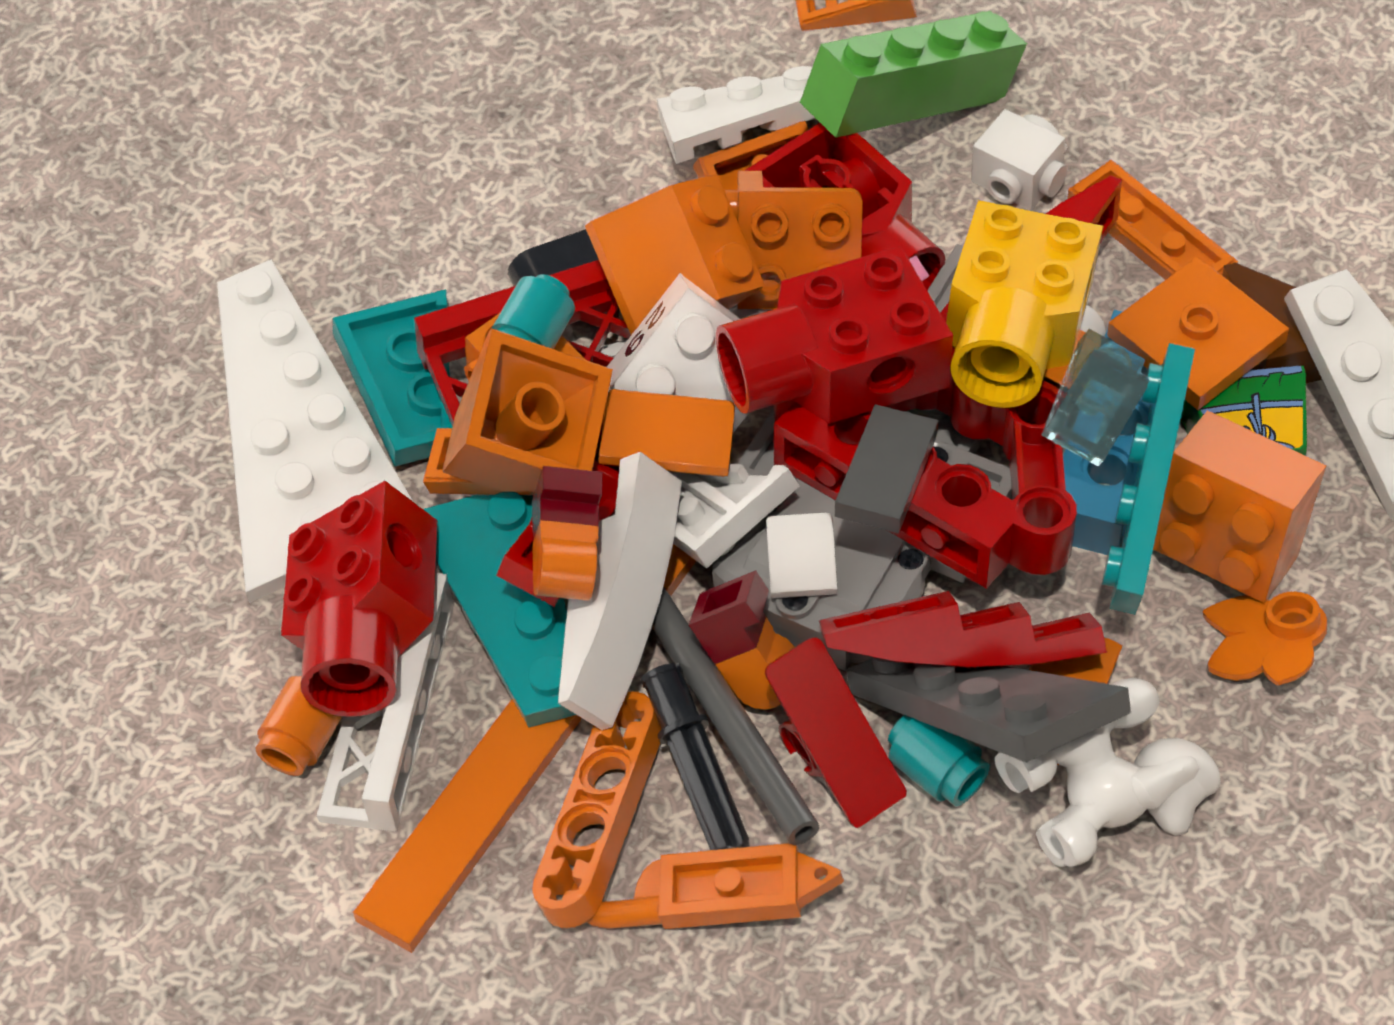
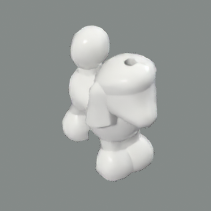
(1109, 792)

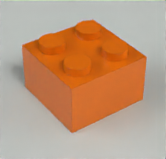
(1237, 505)

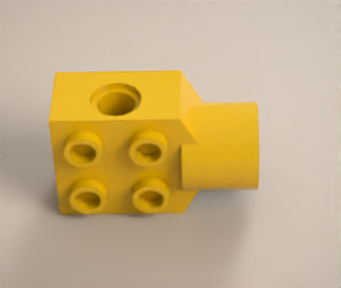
(1018, 300)

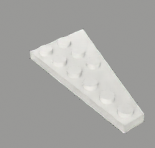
(291, 424)

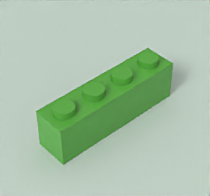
(912, 72)

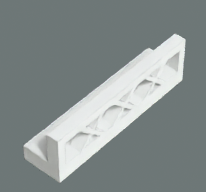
(399, 736)

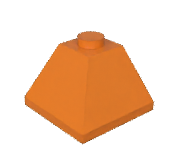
(526, 413)

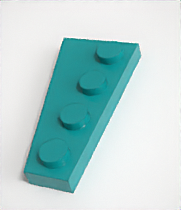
(1142, 503)
(514, 627)

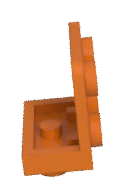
(794, 231)

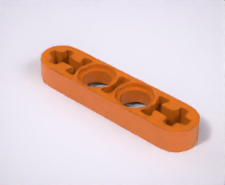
(591, 806)

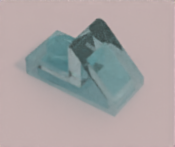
(1095, 397)

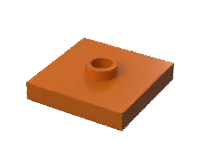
(1202, 313)

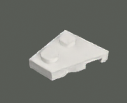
(723, 509)

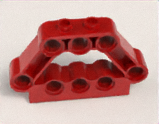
(954, 507)

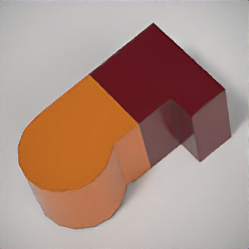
(565, 532)
(740, 637)

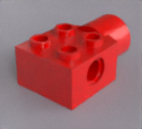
(849, 161)
(840, 341)
(359, 597)

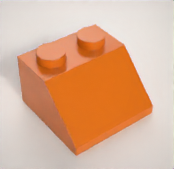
(673, 232)

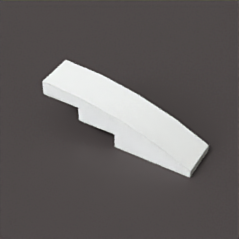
(611, 629)

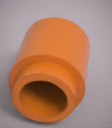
(294, 731)

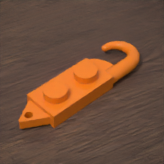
(721, 888)

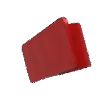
(832, 732)

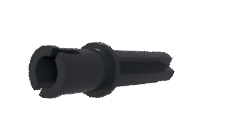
(694, 756)

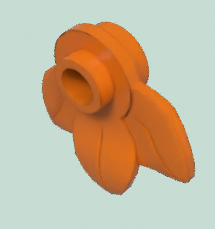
(1266, 636)

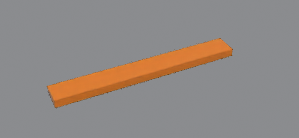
(469, 816)

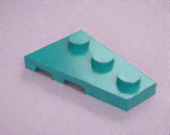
(390, 375)

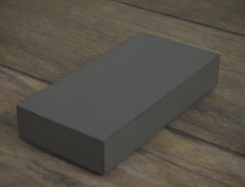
(886, 468)

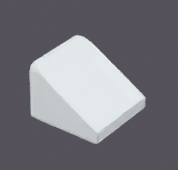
(801, 555)

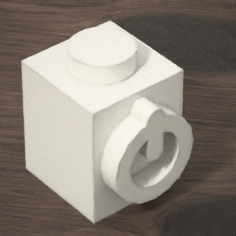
(1019, 159)

